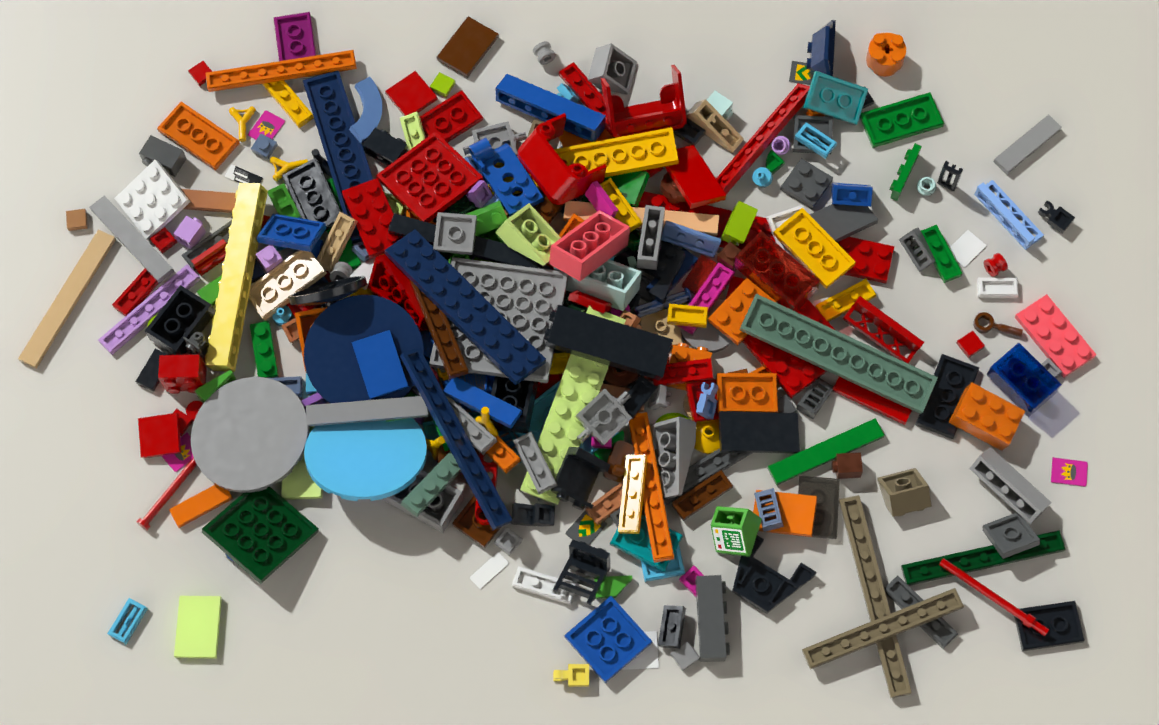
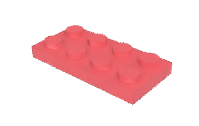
(1055, 335)

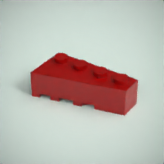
(393, 284)

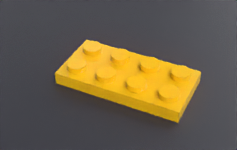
(814, 248)

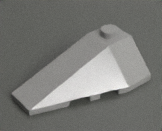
(673, 449)

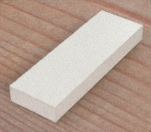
(541, 585)

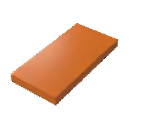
(198, 135)

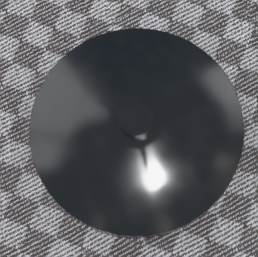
(328, 292)

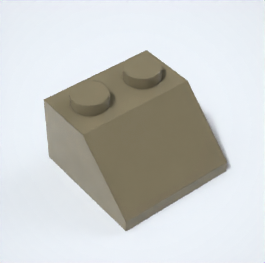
(904, 492)

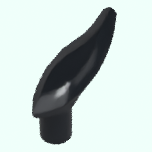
(322, 161)

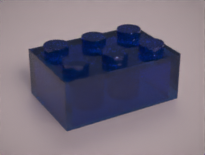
(1024, 379)

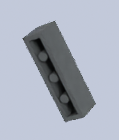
(711, 618)

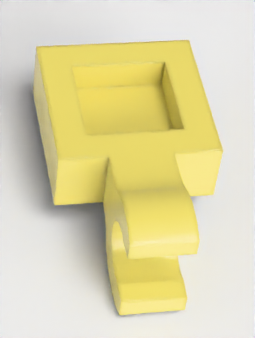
(576, 675)

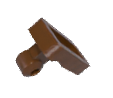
(617, 460)

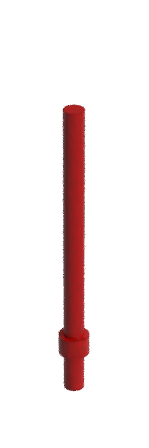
(1028, 620)

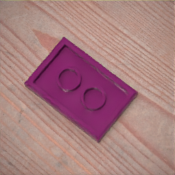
(294, 36)

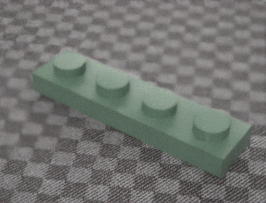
(431, 485)

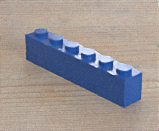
(547, 105)

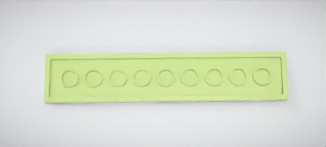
(577, 387)

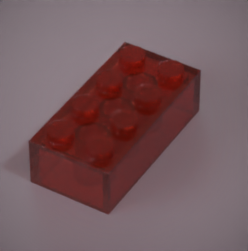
(776, 272)

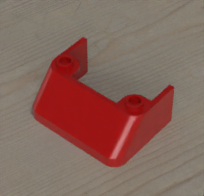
(649, 116)
(549, 171)

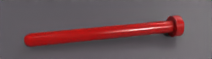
(144, 523)

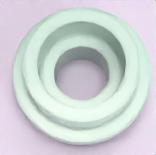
(928, 182)

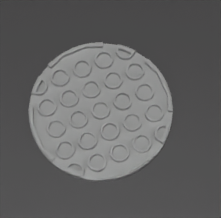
(249, 434)

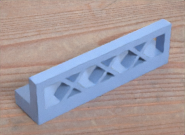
(1006, 216)

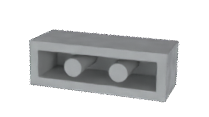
(651, 237)

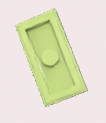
(412, 129)

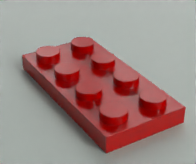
(372, 211)

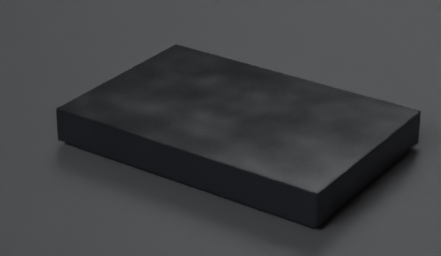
(1059, 618)

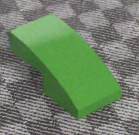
(283, 202)

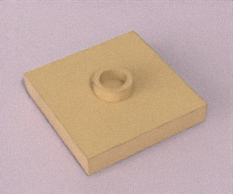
(657, 324)

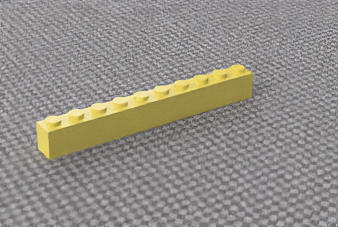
(236, 277)

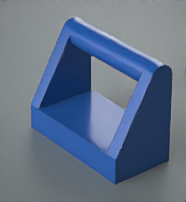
(851, 194)

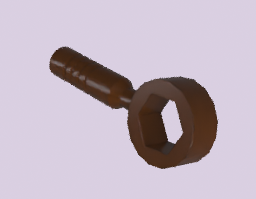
(1000, 327)

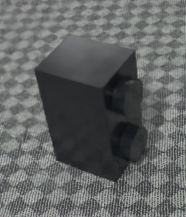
(384, 147)

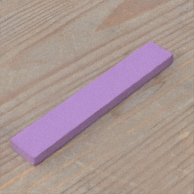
(140, 316)

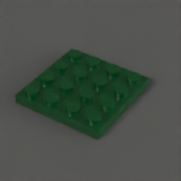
(260, 532)

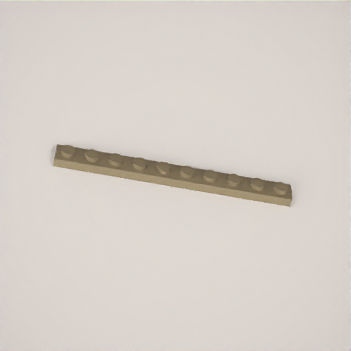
(874, 593)

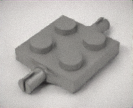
(497, 136)
(603, 417)

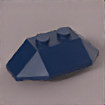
(822, 50)

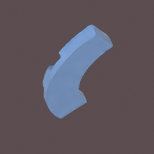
(371, 112)

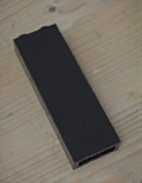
(608, 342)

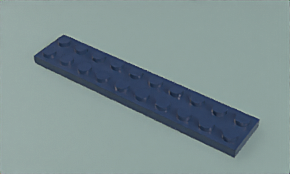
(341, 148)
(465, 307)

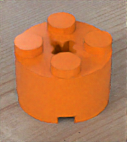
(886, 54)

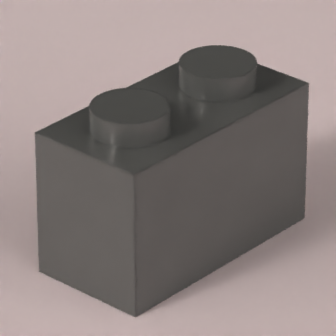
(169, 156)

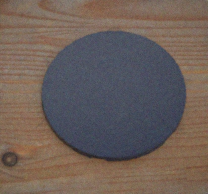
(330, 351)

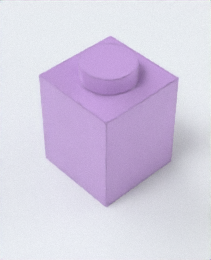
(189, 232)
(268, 258)

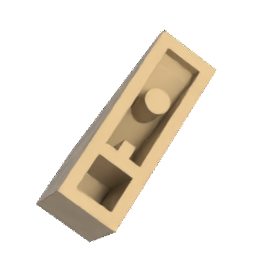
(715, 125)

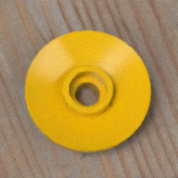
(707, 443)

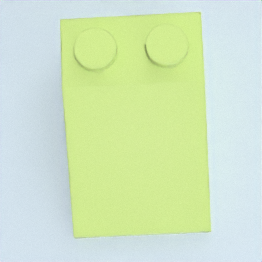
(529, 234)

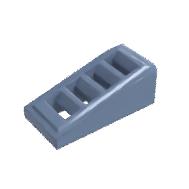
(771, 524)

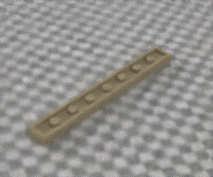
(882, 628)

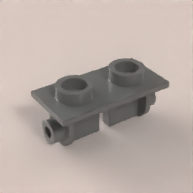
(197, 345)

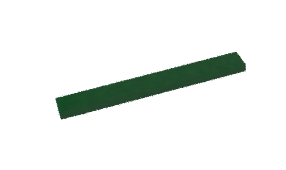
(978, 559)

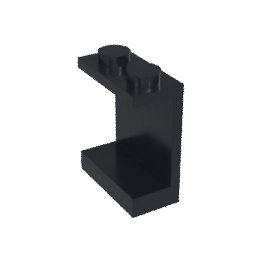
(578, 477)

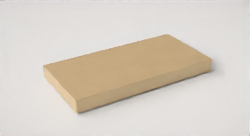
(288, 277)

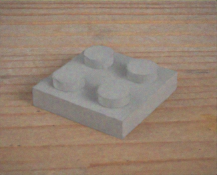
(455, 233)

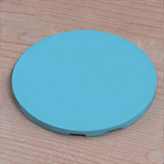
(365, 457)

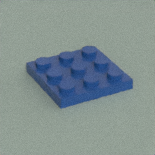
(608, 639)

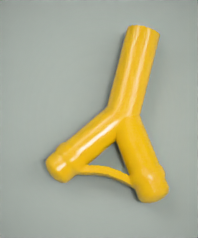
(242, 120)
(286, 166)
(485, 420)
(433, 446)

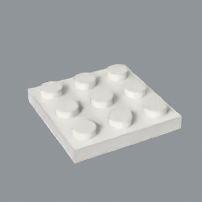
(152, 199)

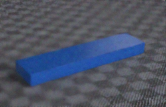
(477, 399)

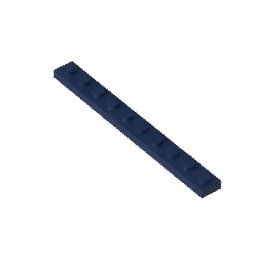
(456, 438)

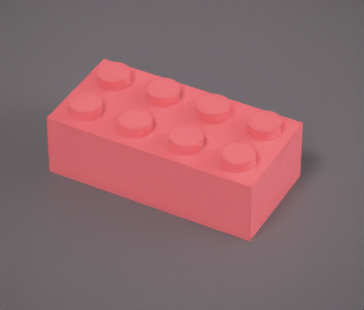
(589, 245)

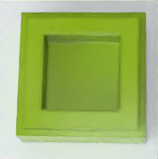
(442, 84)

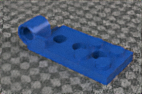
(485, 160)

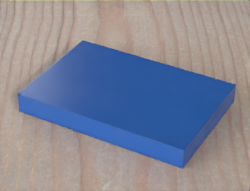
(291, 232)
(380, 364)

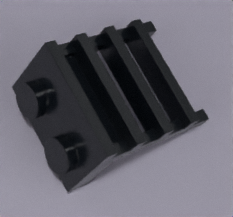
(588, 561)

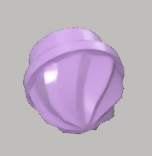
(781, 145)

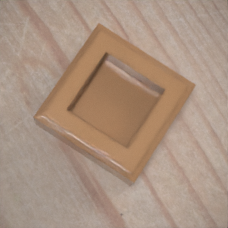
(76, 219)

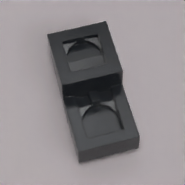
(533, 514)

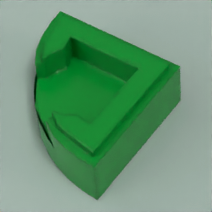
(773, 162)

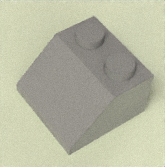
(614, 66)

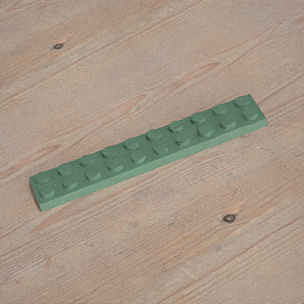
(838, 353)

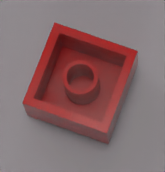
(181, 373)

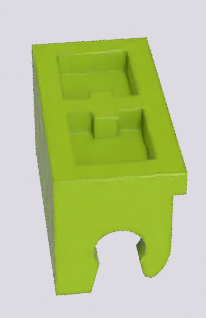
(739, 223)

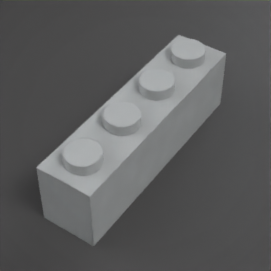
(1010, 485)

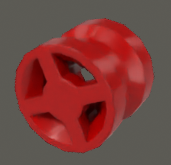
(995, 264)

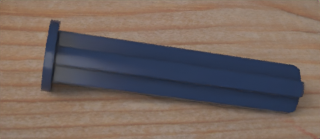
(656, 306)

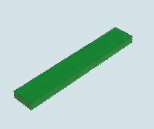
(825, 451)

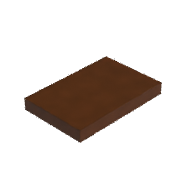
(467, 46)

